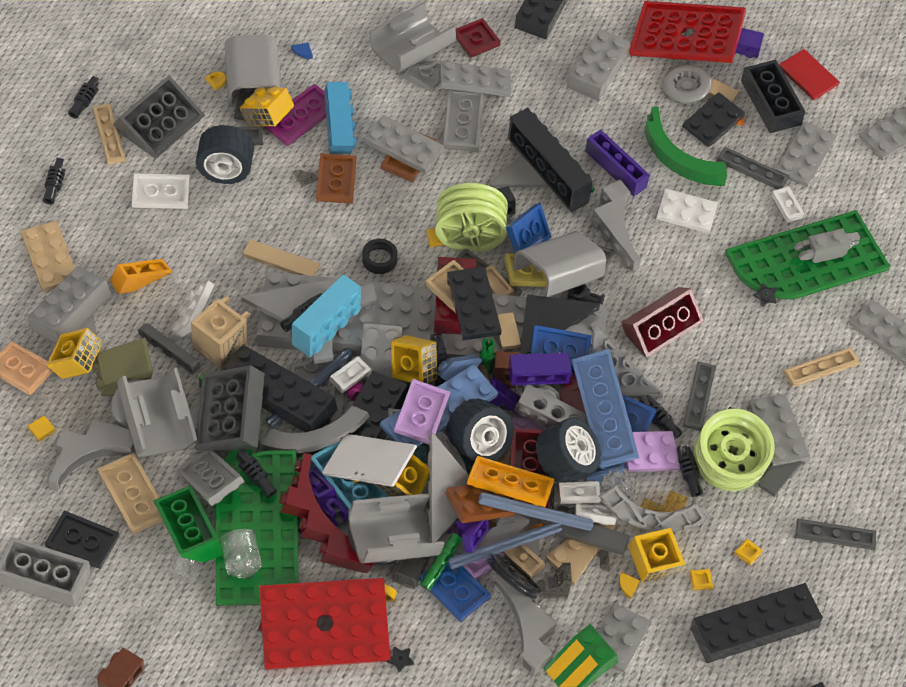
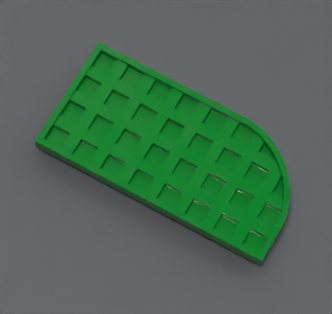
(778, 264)
(274, 531)

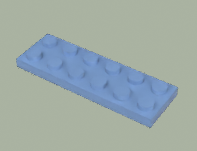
(462, 387)
(605, 407)

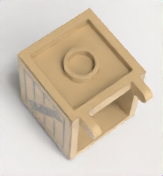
(219, 332)

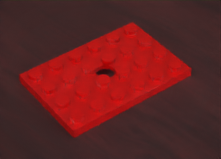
(714, 27)
(292, 632)

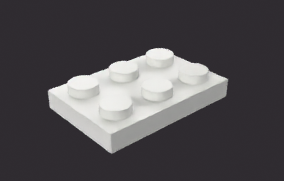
(160, 191)
(687, 210)
(194, 306)

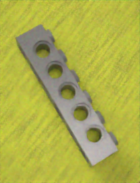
(547, 407)

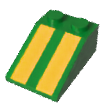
(581, 660)

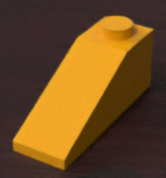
(135, 275)

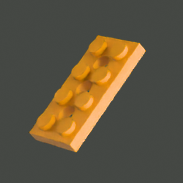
(501, 482)

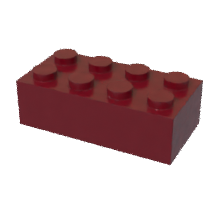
(446, 319)
(524, 454)

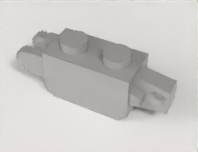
(827, 245)

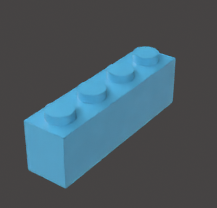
(338, 117)

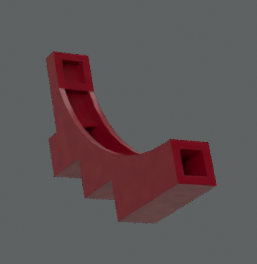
(315, 525)

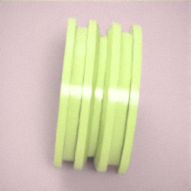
(471, 217)
(735, 423)

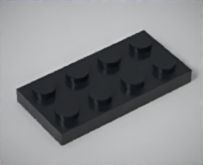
(474, 303)

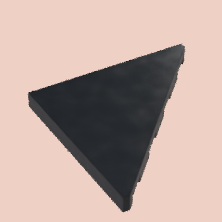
(552, 313)

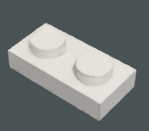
(788, 204)
(350, 374)
(579, 492)
(596, 513)

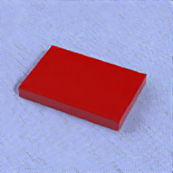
(809, 74)

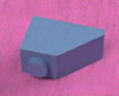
(456, 365)

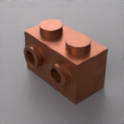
(500, 368)
(122, 670)

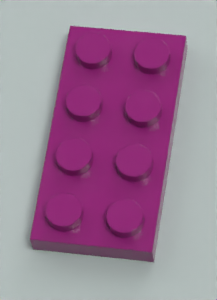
(307, 112)

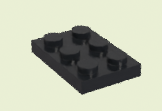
(713, 119)
(82, 539)

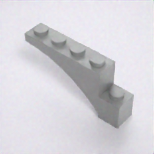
(611, 222)
(533, 626)

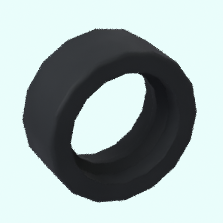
(379, 268)

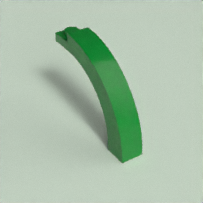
(678, 161)

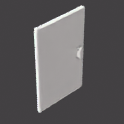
(369, 460)

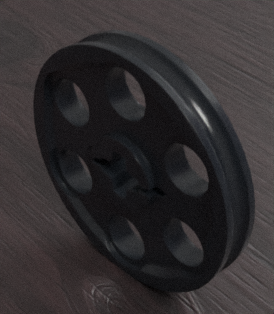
(514, 576)

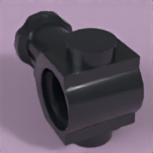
(584, 294)

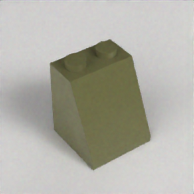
(124, 360)

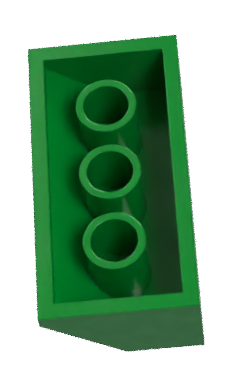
(188, 525)

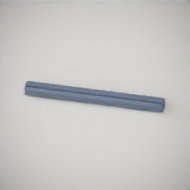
(320, 378)
(535, 511)
(504, 545)

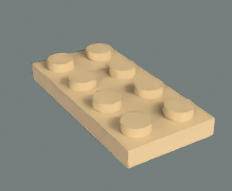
(48, 254)
(131, 492)

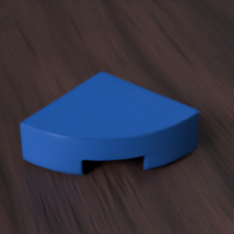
(302, 50)

